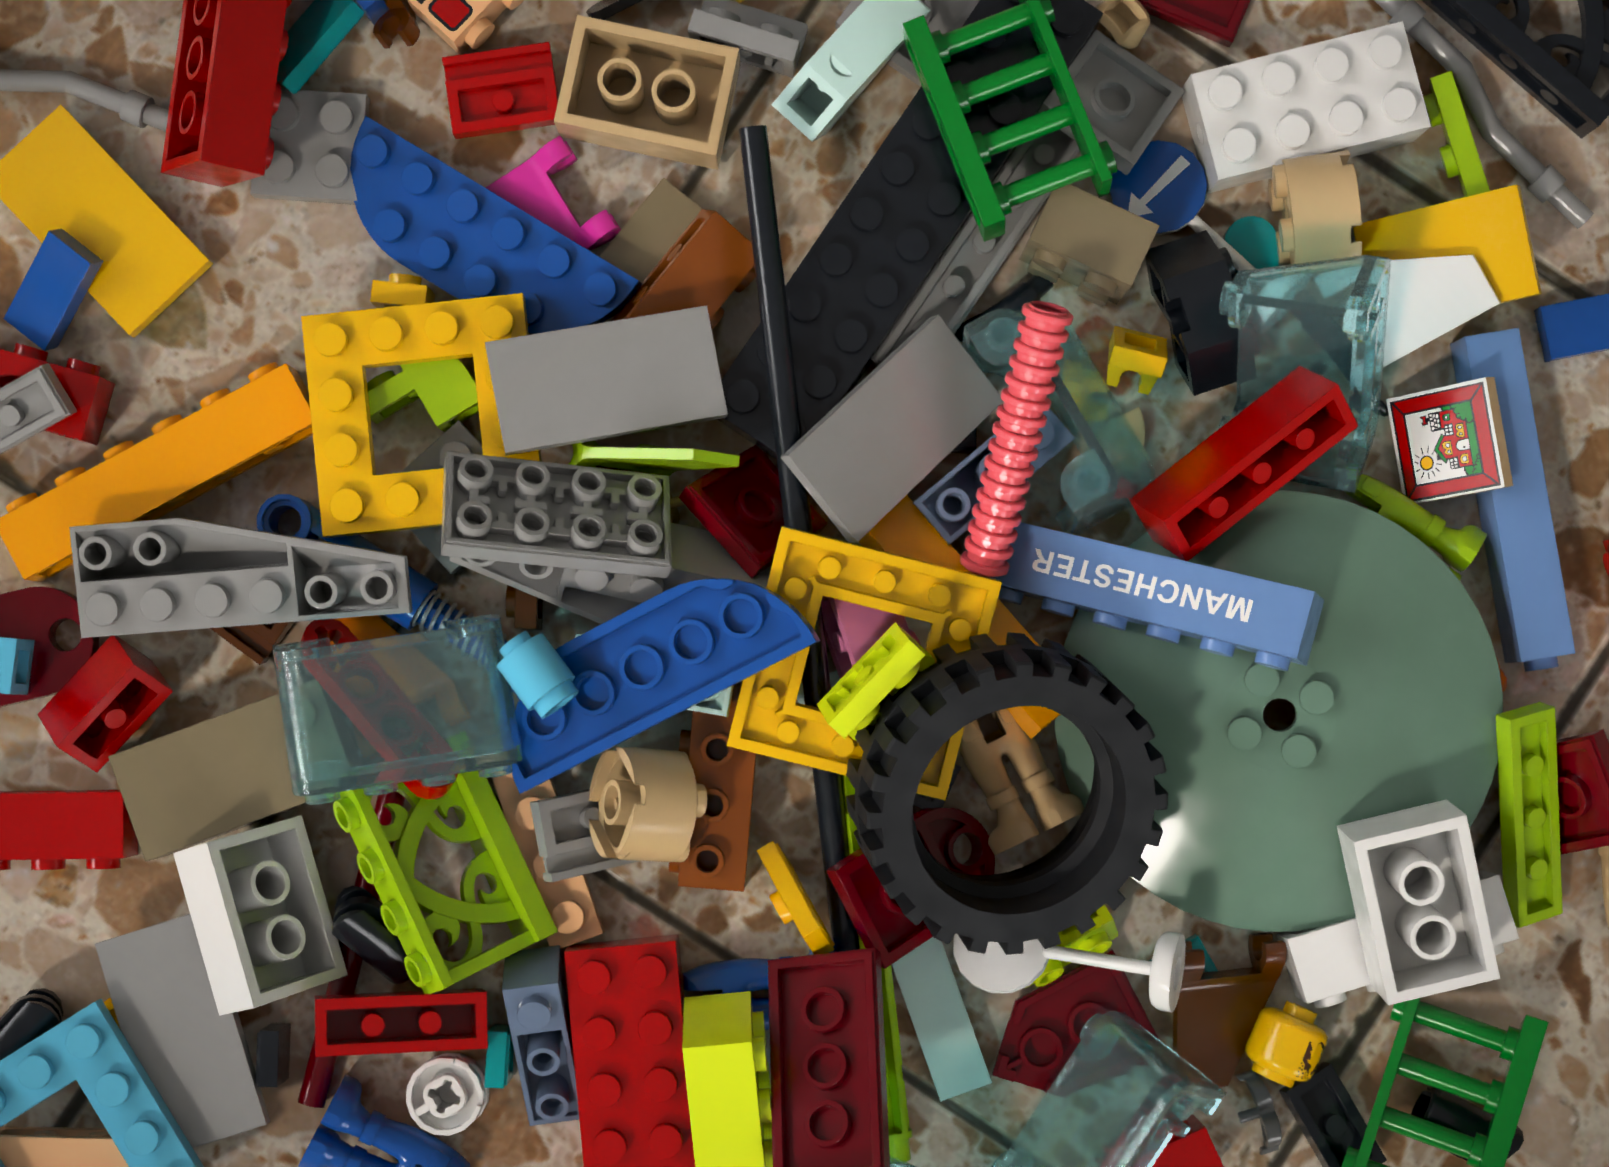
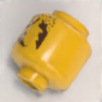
(1286, 1044)

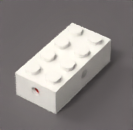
(1305, 102)

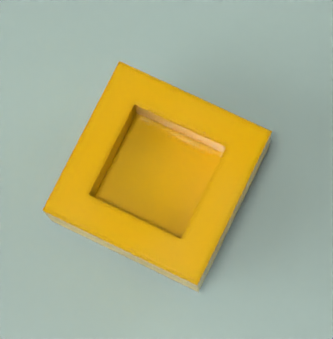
(400, 291)

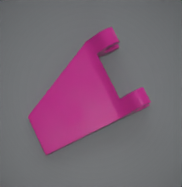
(535, 193)

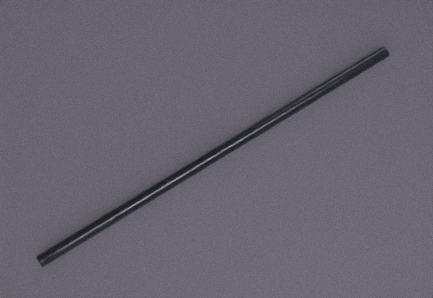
(793, 494)

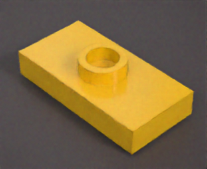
(793, 901)

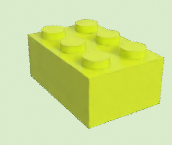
(727, 1081)

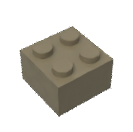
(1088, 244)

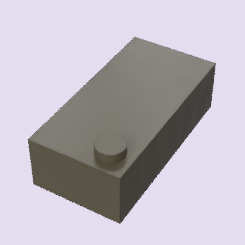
(207, 779)

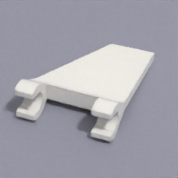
(1432, 299)

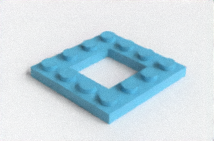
(100, 1059)

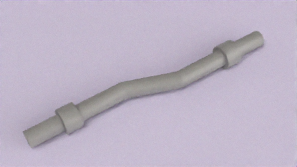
(132, 106)
(1544, 181)

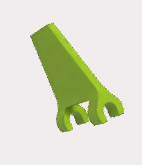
(650, 458)

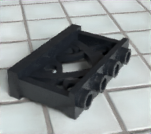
(1530, 64)

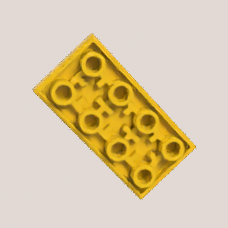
(72, 183)

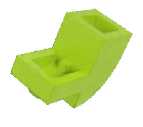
(443, 386)

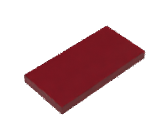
(828, 1060)

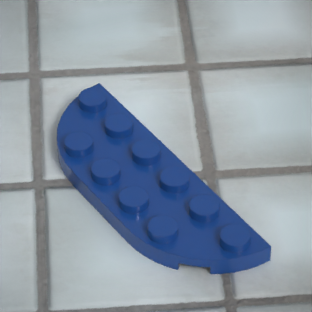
(475, 239)
(656, 666)

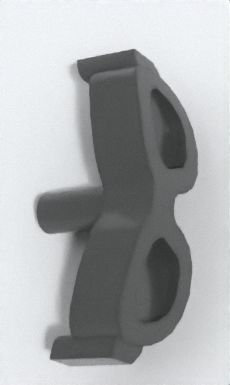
(1264, 1110)

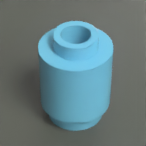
(537, 673)

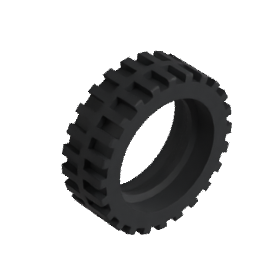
(1074, 875)

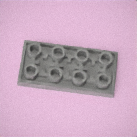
(606, 380)
(892, 429)
(556, 515)
(177, 1033)

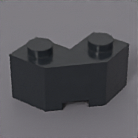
(1187, 286)

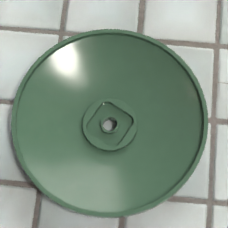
(1383, 721)

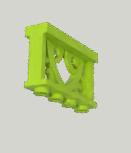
(497, 856)

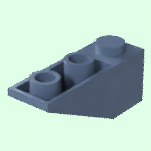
(951, 499)
(541, 1033)

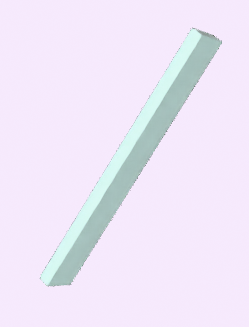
(937, 1011)

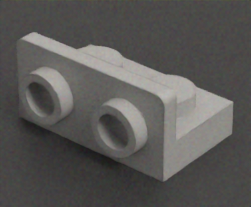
(761, 36)

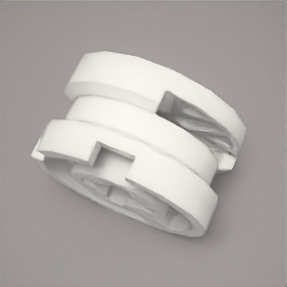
(447, 1094)

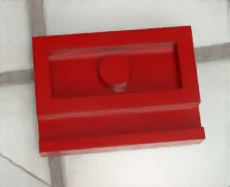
(501, 90)

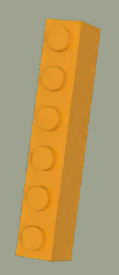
(163, 470)

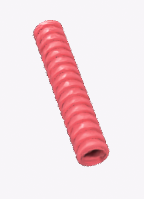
(1016, 438)

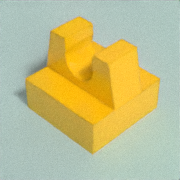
(1136, 353)

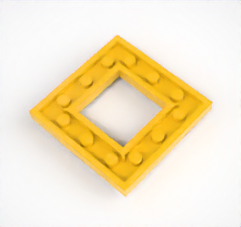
(336, 359)
(819, 566)

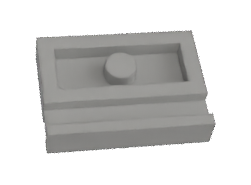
(565, 836)

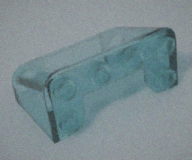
(396, 710)

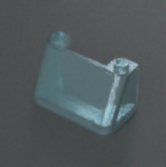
(1318, 318)
(1112, 457)
(1113, 1101)

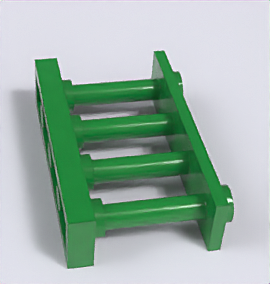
(973, 150)
(1499, 1098)

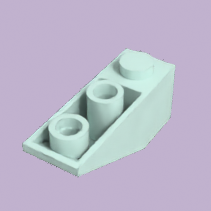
(846, 65)

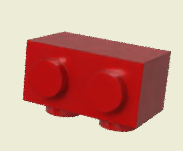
(104, 703)

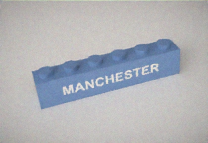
(1164, 594)

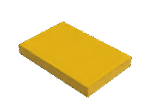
(1482, 224)

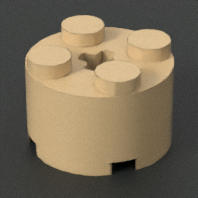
(1317, 207)
(645, 804)

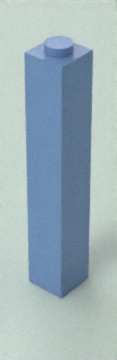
(1519, 517)

